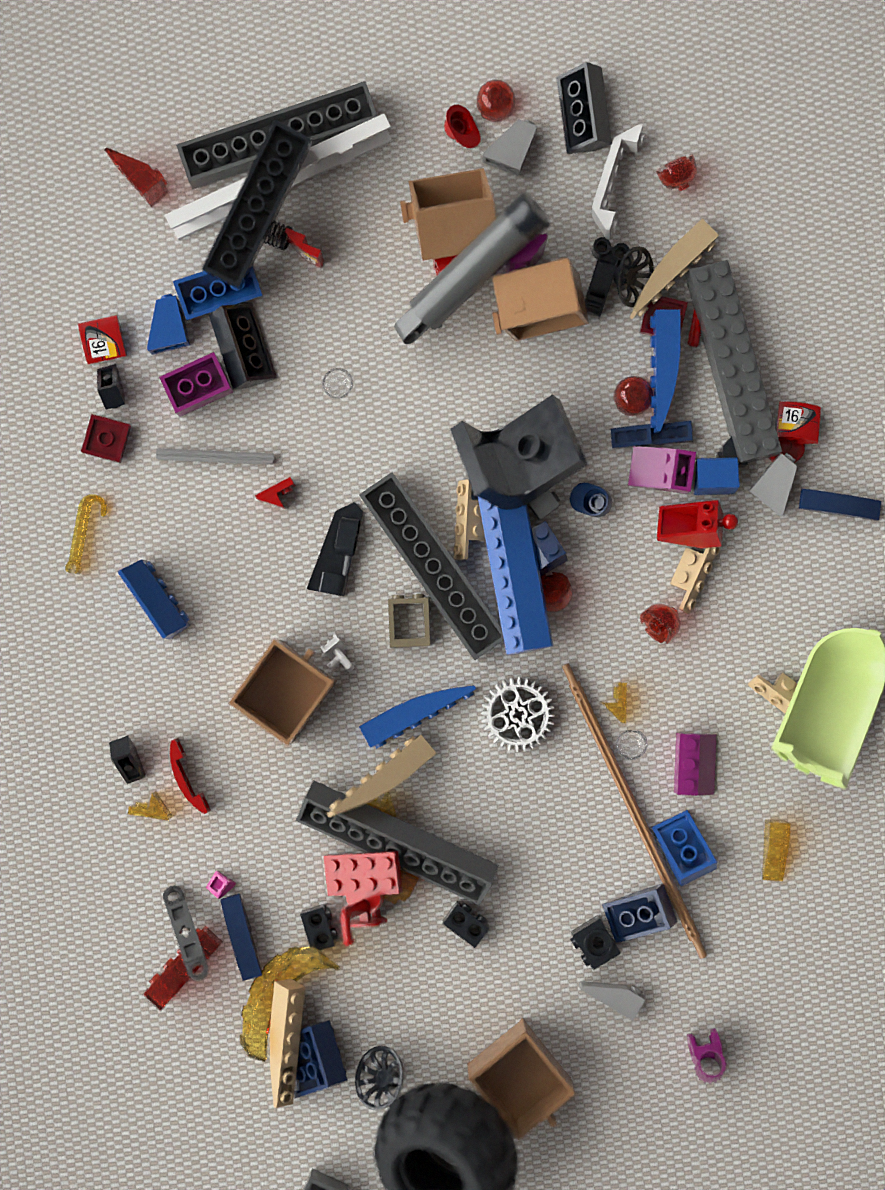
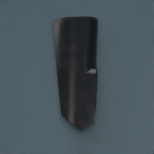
(335, 557)

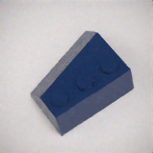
(318, 1060)

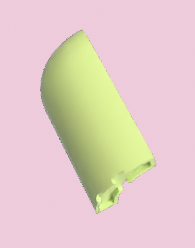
(834, 705)

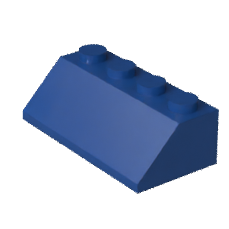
(204, 293)
(154, 598)

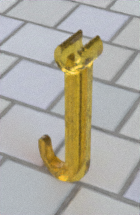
(80, 530)

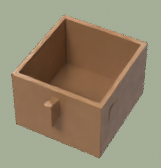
(449, 211)
(539, 300)
(283, 691)
(521, 1079)

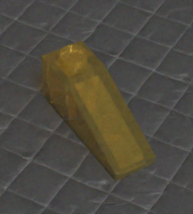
(775, 849)

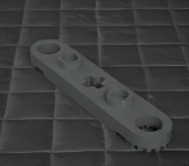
(190, 945)

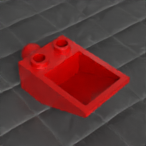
(694, 524)

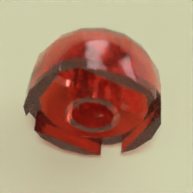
(495, 100)
(678, 173)
(633, 395)
(556, 591)
(661, 621)

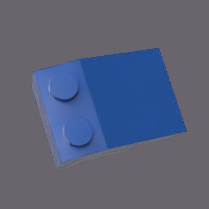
(684, 848)

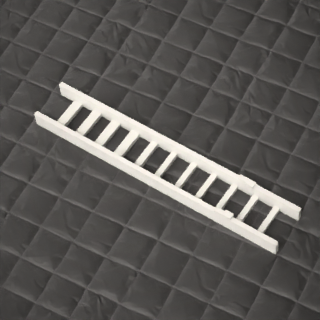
(321, 157)

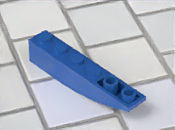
(665, 362)
(410, 713)

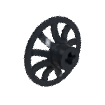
(627, 276)
(384, 1077)

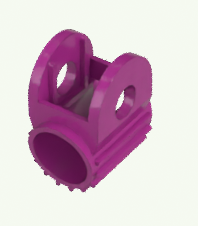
(711, 1051)

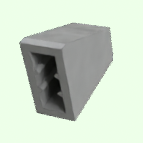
(511, 147)
(775, 483)

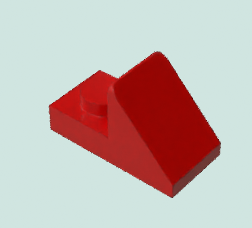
(271, 495)

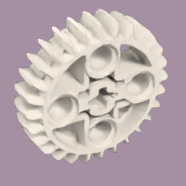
(522, 724)

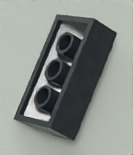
(584, 109)
(242, 345)

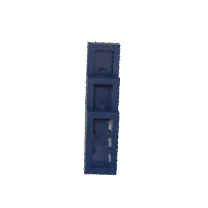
(840, 504)
(241, 937)

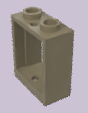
(399, 599)

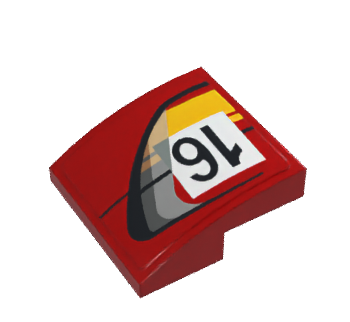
(300, 245)
(102, 339)
(798, 422)

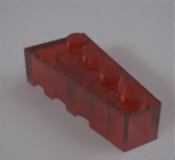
(175, 975)

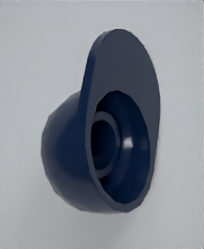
(590, 500)

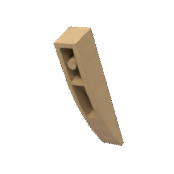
(675, 264)
(388, 775)
(285, 1039)

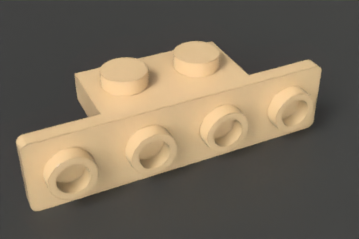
(468, 521)
(692, 573)
(777, 694)

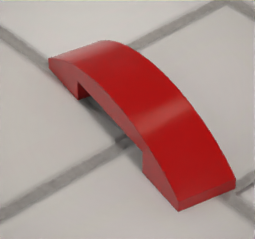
(198, 801)

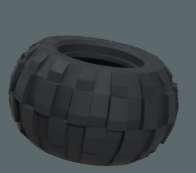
(453, 1124)

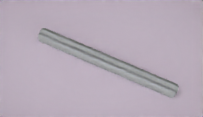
(215, 456)

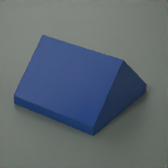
(716, 476)

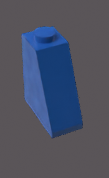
(167, 326)

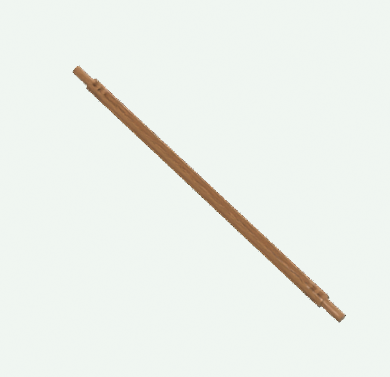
(632, 806)

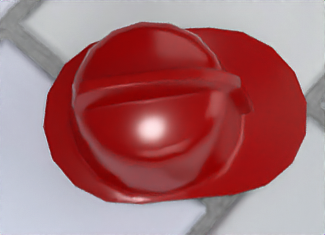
(461, 126)

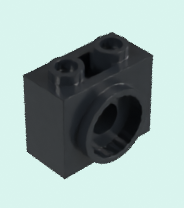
(594, 955)

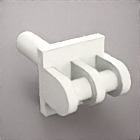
(334, 650)

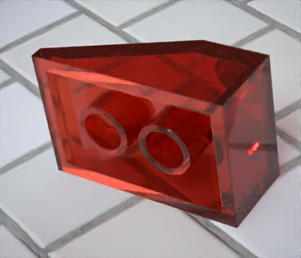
(143, 178)

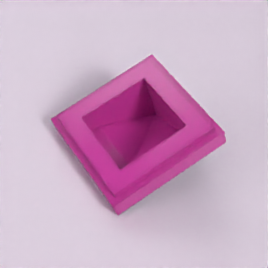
(220, 885)

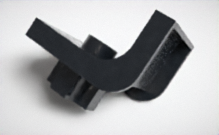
(521, 458)

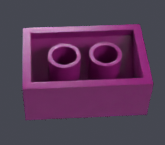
(528, 255)
(695, 764)

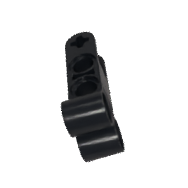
(602, 274)

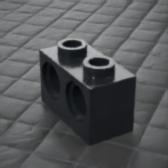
(462, 927)
(314, 928)

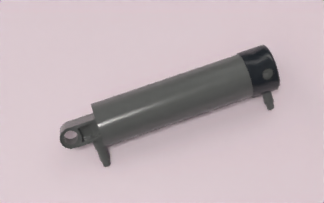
(473, 267)

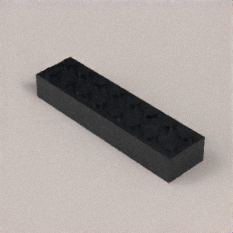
(257, 204)

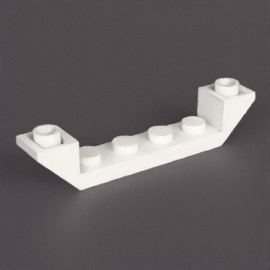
(626, 141)

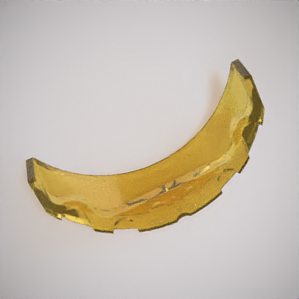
(257, 1013)

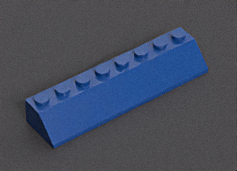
(516, 578)

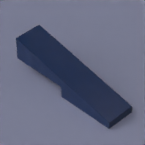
(644, 435)

